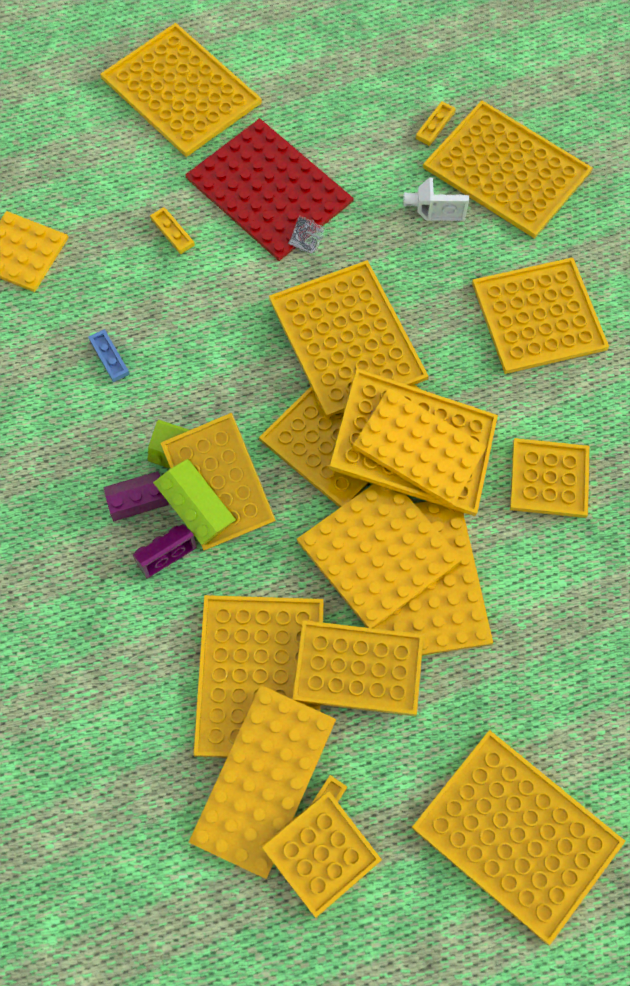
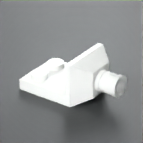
(437, 207)

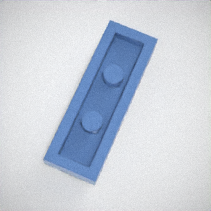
(108, 355)

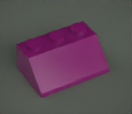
(134, 496)
(164, 550)

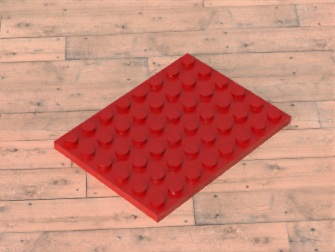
(267, 186)

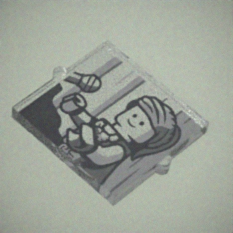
(306, 235)

